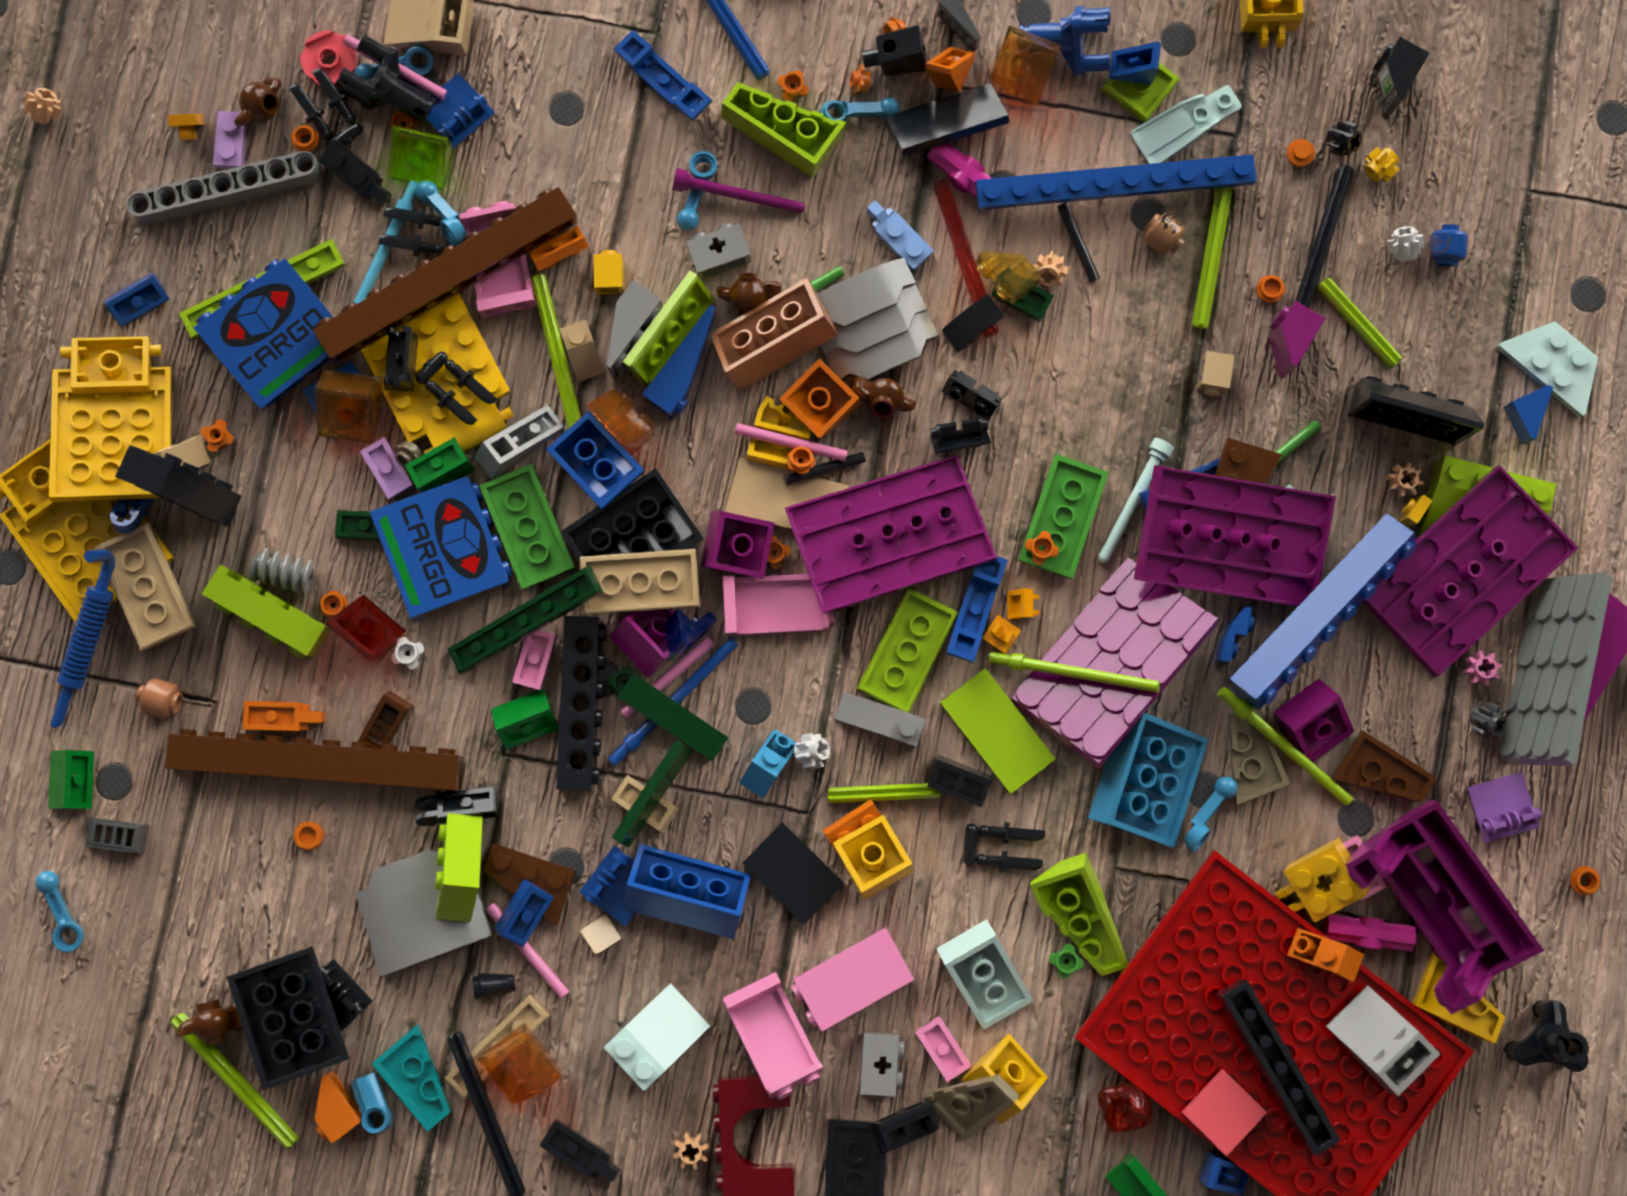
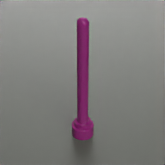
(684, 181)

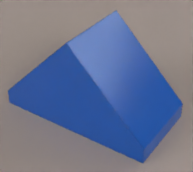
(1136, 63)
(1528, 412)
(1223, 1175)

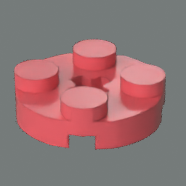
(321, 44)

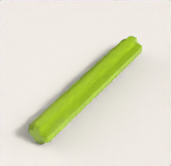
(1359, 323)
(881, 793)

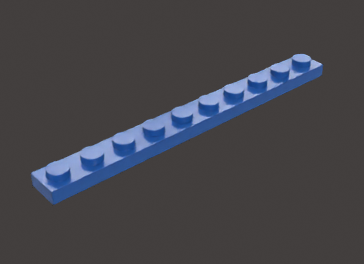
(1115, 182)

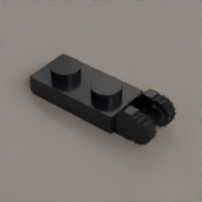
(465, 802)

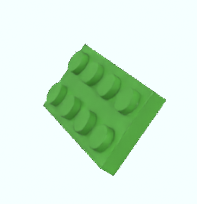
(1066, 512)
(527, 527)

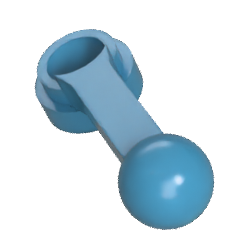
(367, 70)
(881, 109)
(688, 218)
(451, 227)
(1224, 789)
(48, 883)

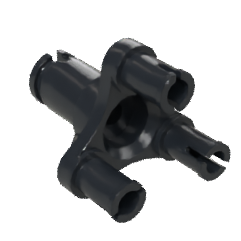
(385, 84)
(1550, 1040)

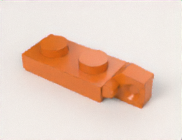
(279, 716)

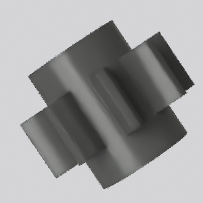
(1488, 720)

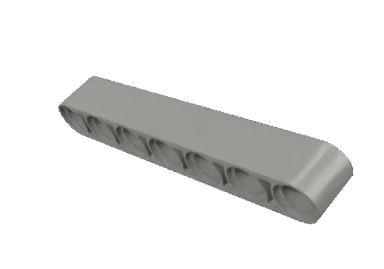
(212, 183)

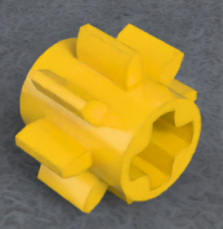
(1381, 164)

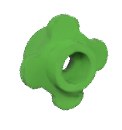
(1058, 960)

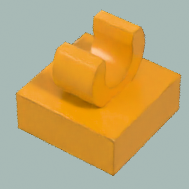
(186, 124)
(1021, 604)
(1001, 634)

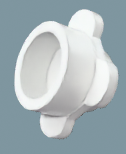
(404, 645)

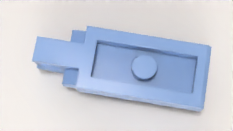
(899, 235)

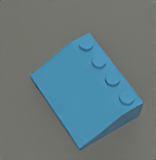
(1149, 780)

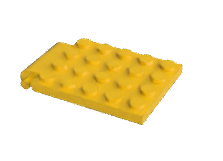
(453, 331)
(101, 409)
(58, 532)

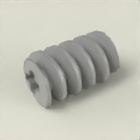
(282, 572)

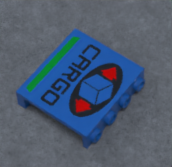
(267, 333)
(440, 547)

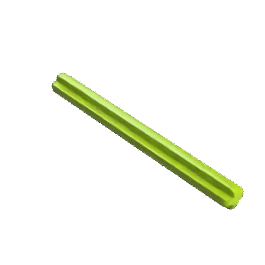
(1212, 257)
(556, 349)
(239, 1086)

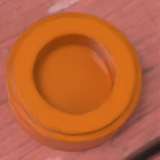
(309, 835)

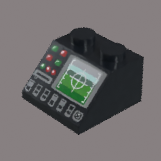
(1396, 72)

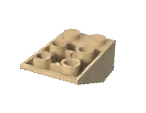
(434, 24)

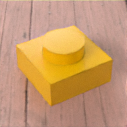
(1415, 510)

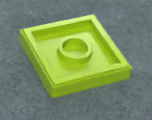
(1142, 98)

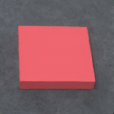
(1224, 1112)

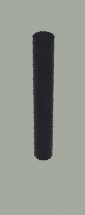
(1078, 242)
(825, 468)

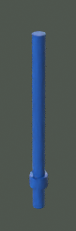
(633, 741)

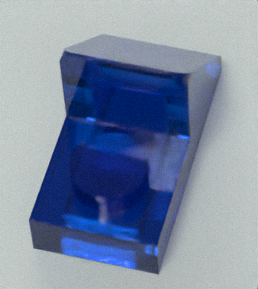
(683, 632)

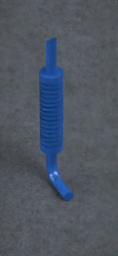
(85, 634)

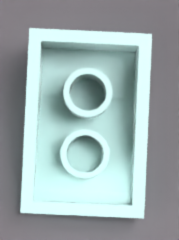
(984, 974)
(657, 1037)

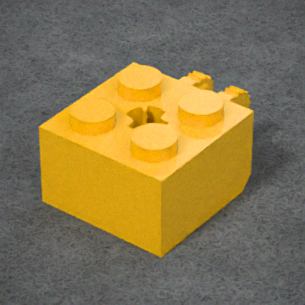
(1270, 16)
(1316, 895)

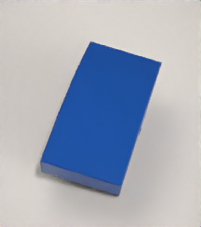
(1237, 628)

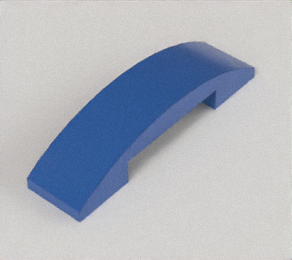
(661, 77)
(975, 610)

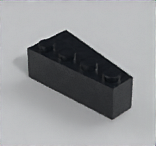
(179, 484)

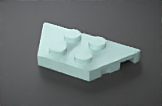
(1557, 360)

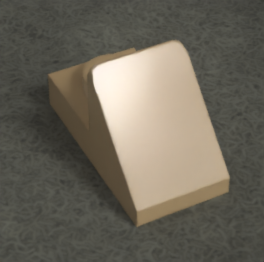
(582, 351)

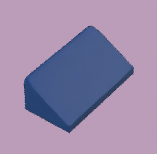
(136, 299)
(523, 913)

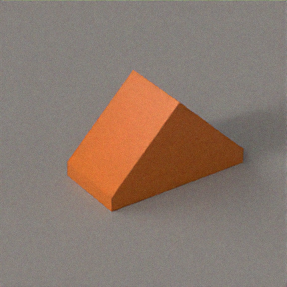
(950, 68)

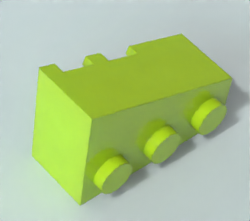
(459, 867)

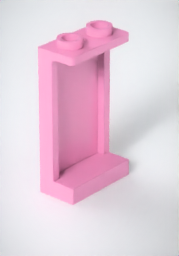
(508, 287)
(772, 605)
(852, 980)
(773, 1037)

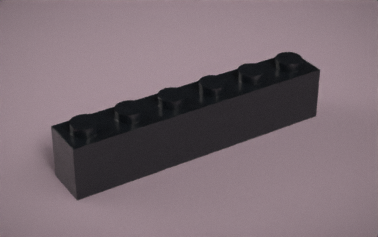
(1277, 1067)

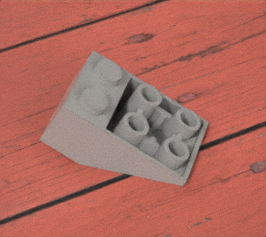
(632, 317)
(1382, 1041)

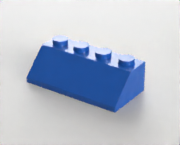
(686, 891)

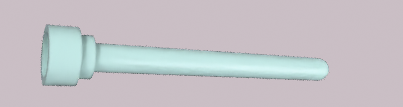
(1159, 452)

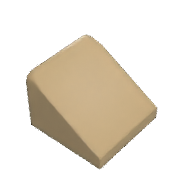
(600, 934)

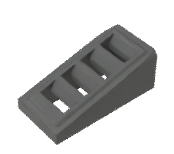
(958, 19)
(138, 840)

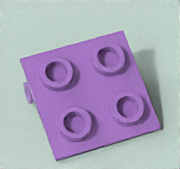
(1503, 807)

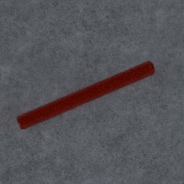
(961, 245)

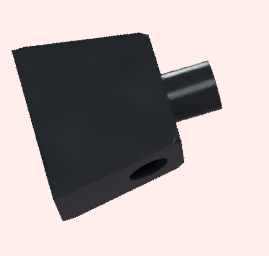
(898, 52)

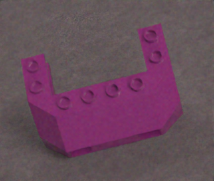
(1449, 900)

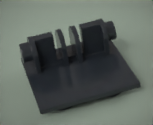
(345, 994)

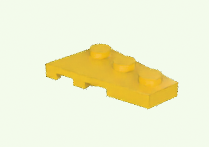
(1478, 1019)

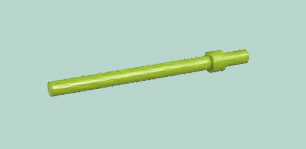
(1020, 662)
(1245, 711)

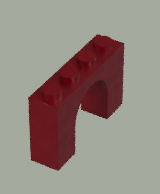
(739, 1176)

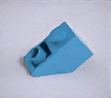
(768, 763)

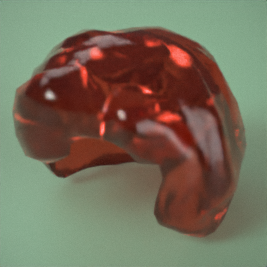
(1124, 1107)

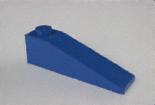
(674, 381)

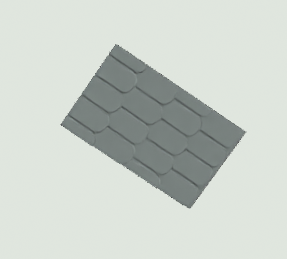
(1564, 663)

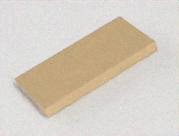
(761, 492)
(644, 581)
(147, 588)

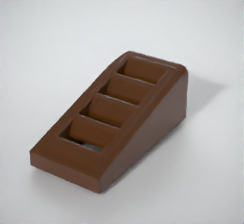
(394, 701)

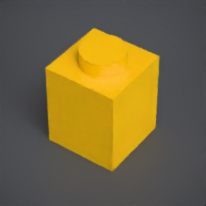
(609, 273)

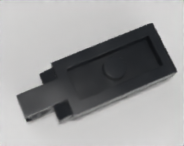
(354, 171)
(578, 1152)

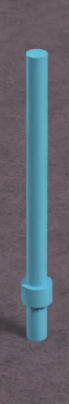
(383, 251)

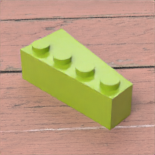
(782, 127)
(266, 611)

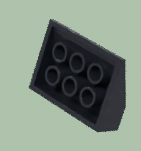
(1413, 411)
(636, 521)
(288, 1018)

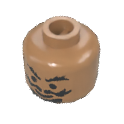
(1164, 234)

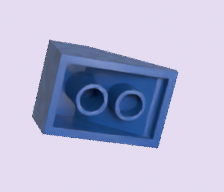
(595, 460)

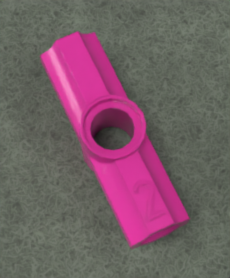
(961, 170)
(1369, 932)

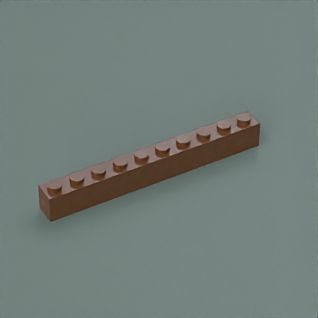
(445, 276)
(314, 762)

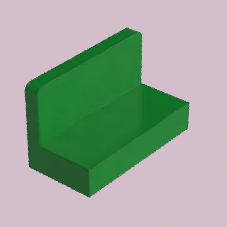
(439, 466)
(524, 719)
(71, 779)
(1133, 1179)

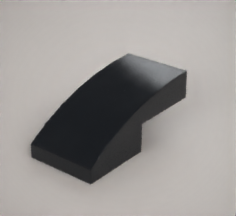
(972, 323)

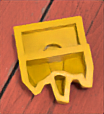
(778, 420)

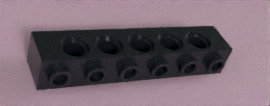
(576, 629)

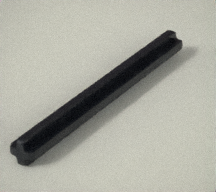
(1324, 235)
(486, 1114)

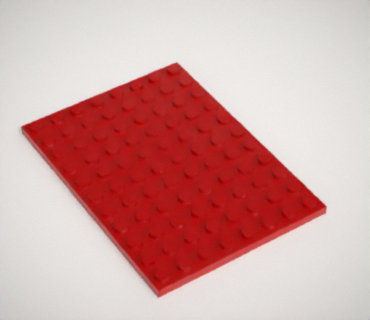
(1174, 1037)

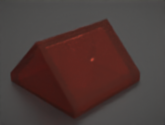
(366, 629)

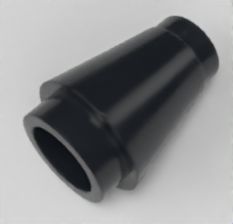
(492, 985)

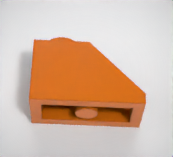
(335, 1109)

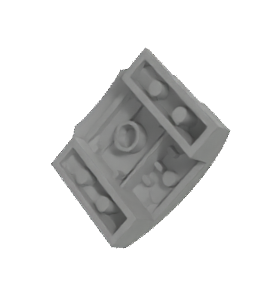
(876, 321)
(402, 913)

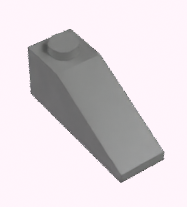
(517, 441)
(880, 719)

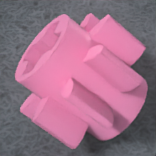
(1483, 676)

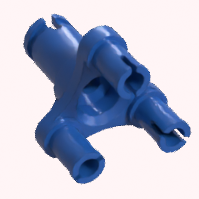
(1070, 35)

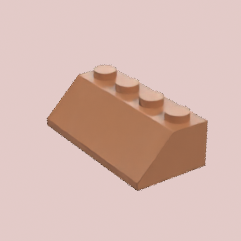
(773, 334)

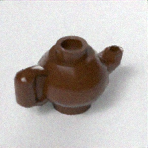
(258, 102)
(749, 292)
(883, 396)
(211, 1022)

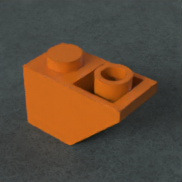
(1326, 954)

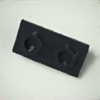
(960, 388)
(947, 438)

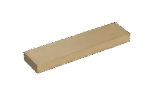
(527, 1011)

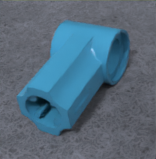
(371, 1099)

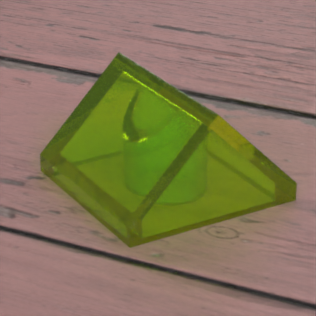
(420, 157)

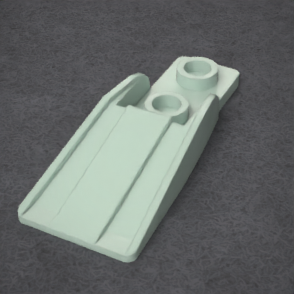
(1183, 124)

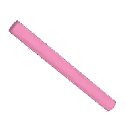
(405, 73)
(790, 442)
(675, 671)
(533, 957)

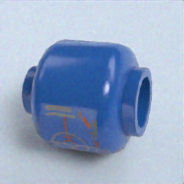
(1448, 245)

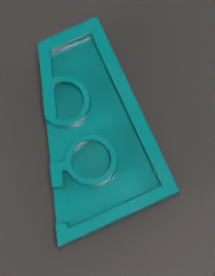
(414, 1078)

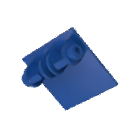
(459, 111)
(608, 885)

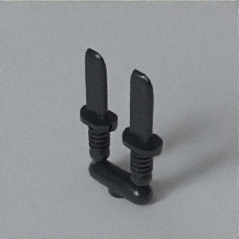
(337, 100)
(409, 244)
(446, 399)
(1007, 833)

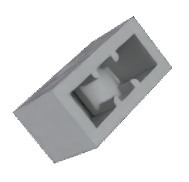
(705, 258)
(871, 1079)

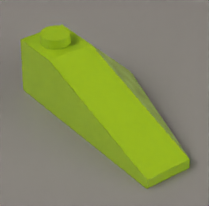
(1077, 904)

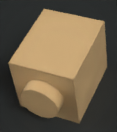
(1215, 373)

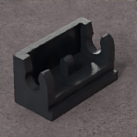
(401, 359)
(959, 781)
(905, 1126)

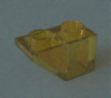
(1009, 272)

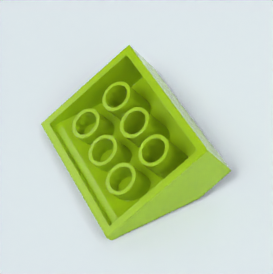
(1455, 477)

